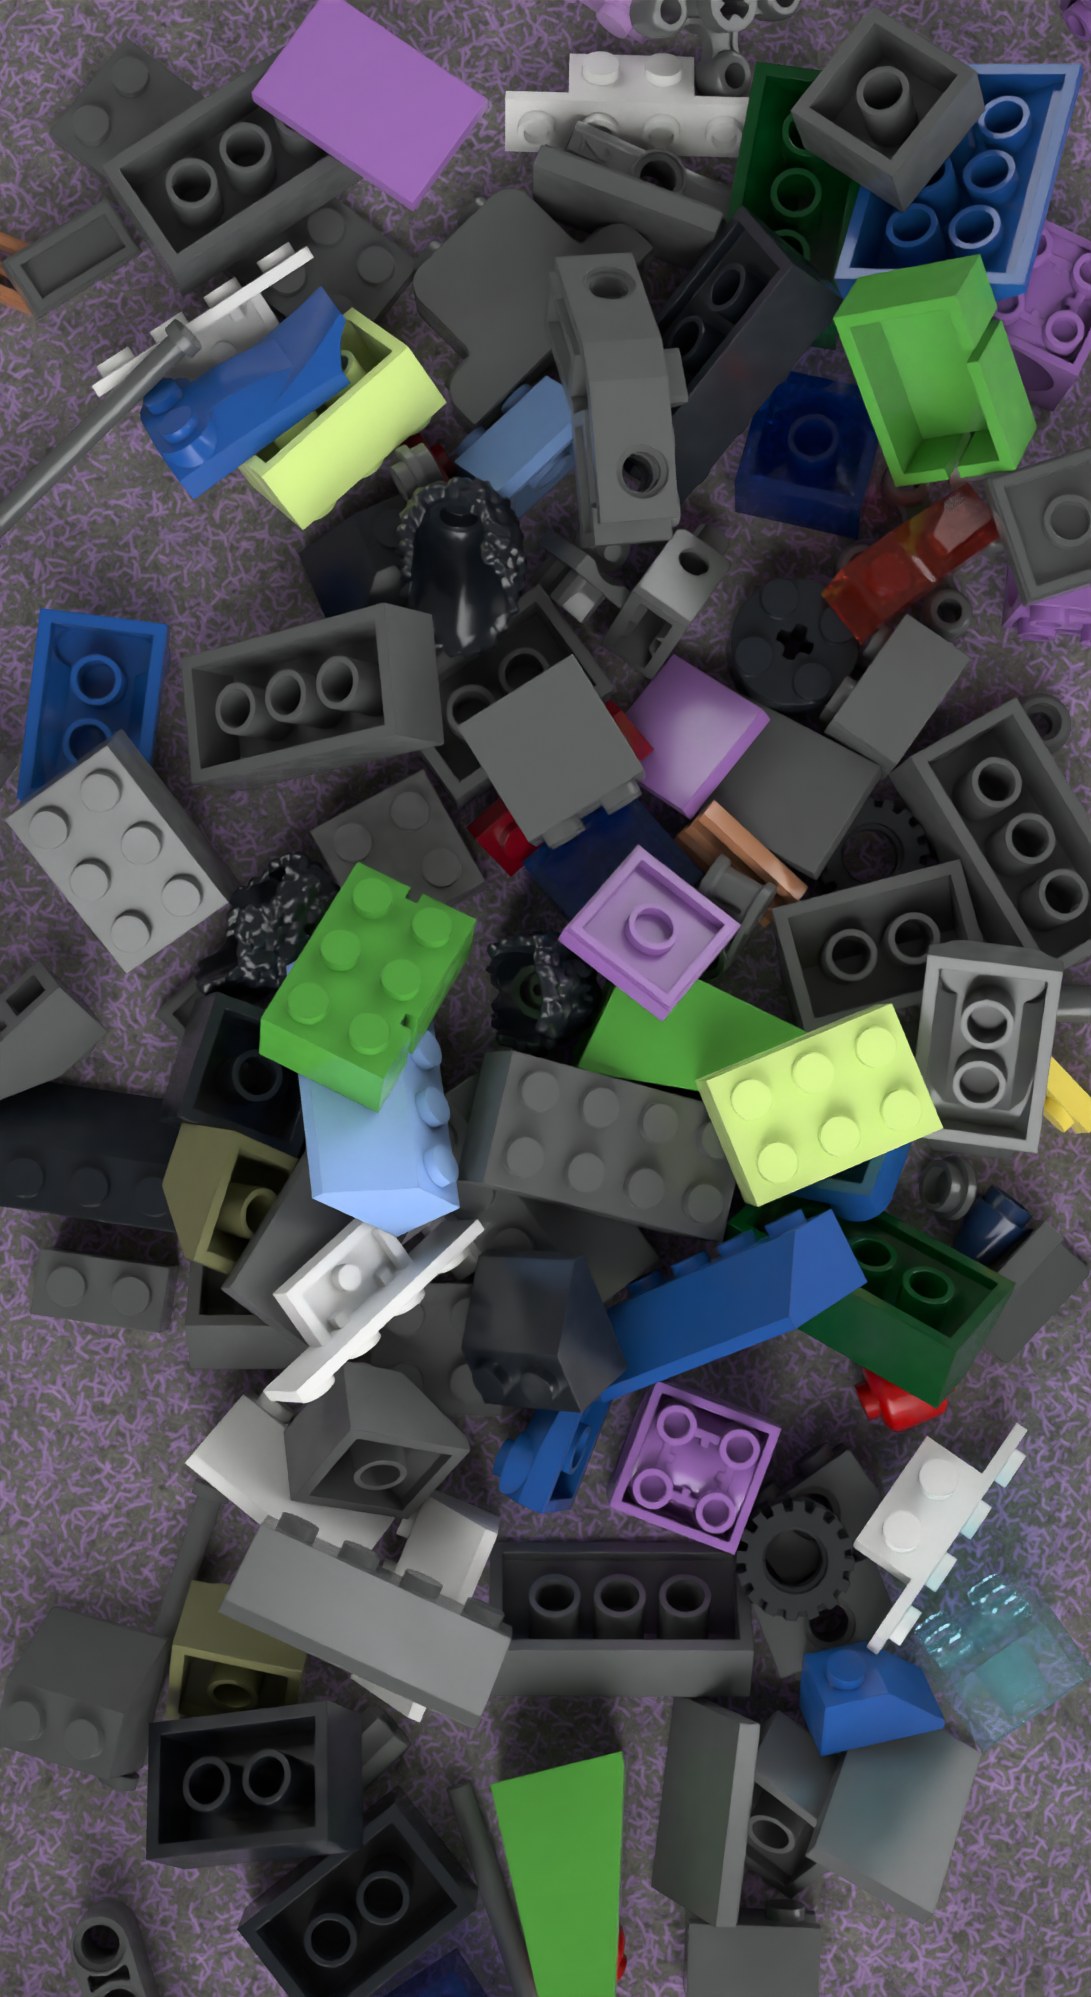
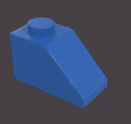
(864, 1698)

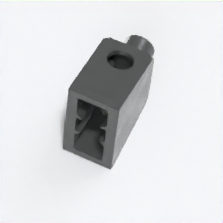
(676, 591)

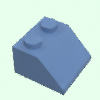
(525, 448)

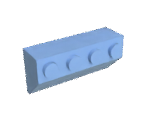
(388, 1164)

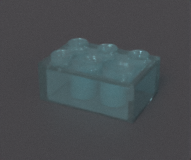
(999, 1658)

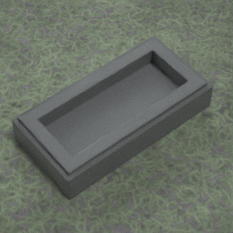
(71, 258)

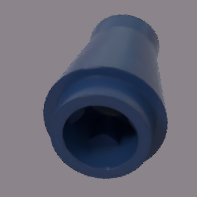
(991, 1226)

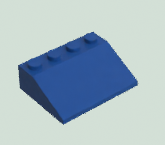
(985, 194)

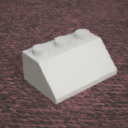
(249, 1466)
(450, 1545)

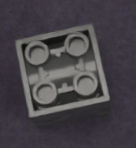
(554, 754)

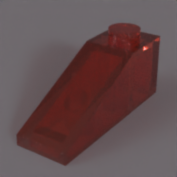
(911, 561)

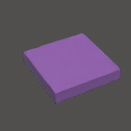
(695, 733)
(649, 933)

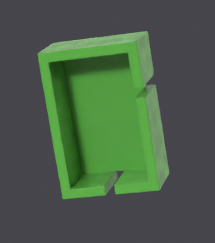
(936, 371)
(359, 980)

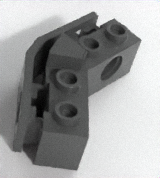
(617, 397)

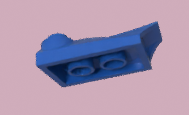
(249, 399)
(88, 685)

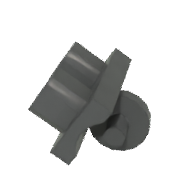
(578, 576)

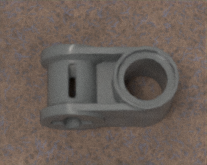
(740, 899)

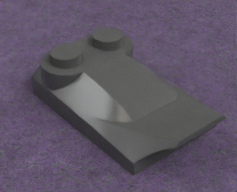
(987, 1044)

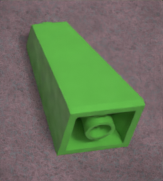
(694, 1040)
(566, 1871)

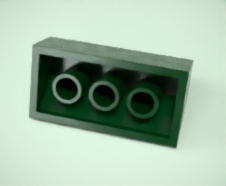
(788, 184)
(917, 1313)

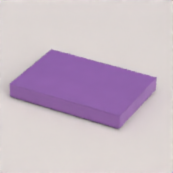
(370, 100)

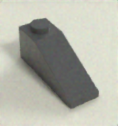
(42, 1030)

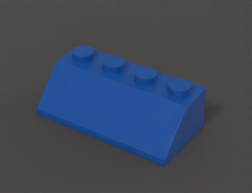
(731, 1300)

